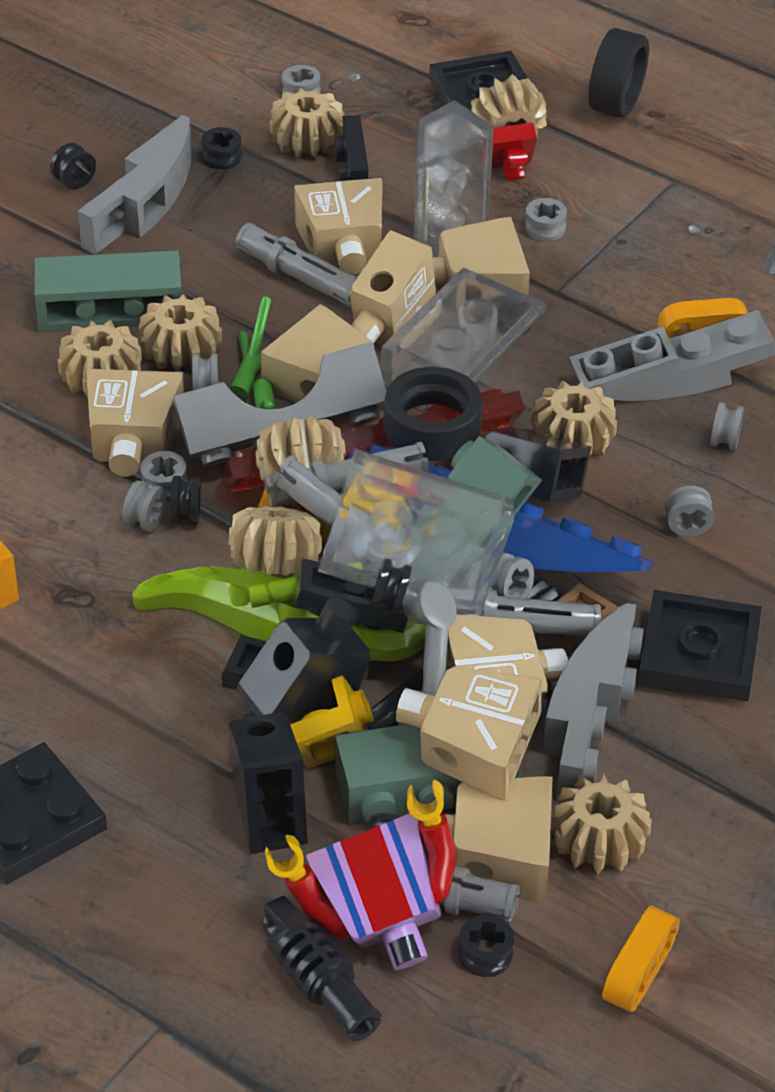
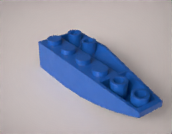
(556, 544)

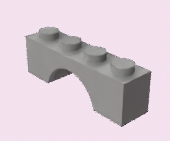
(219, 422)

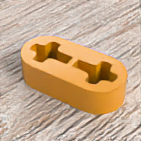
(698, 314)
(641, 959)

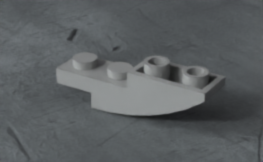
(146, 192)
(663, 368)
(591, 694)

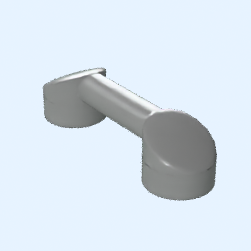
(434, 606)

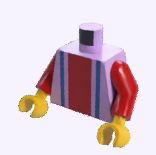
(378, 880)

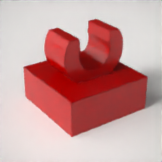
(513, 149)

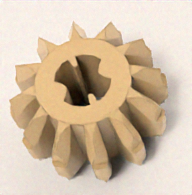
(511, 104)
(306, 122)
(178, 330)
(96, 349)
(576, 416)
(304, 439)
(274, 539)
(600, 823)

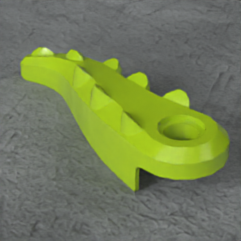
(225, 598)

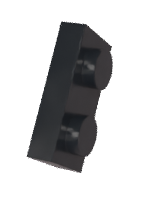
(351, 149)
(316, 588)

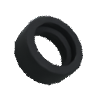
(618, 72)
(436, 387)

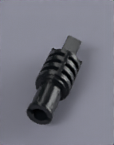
(318, 967)

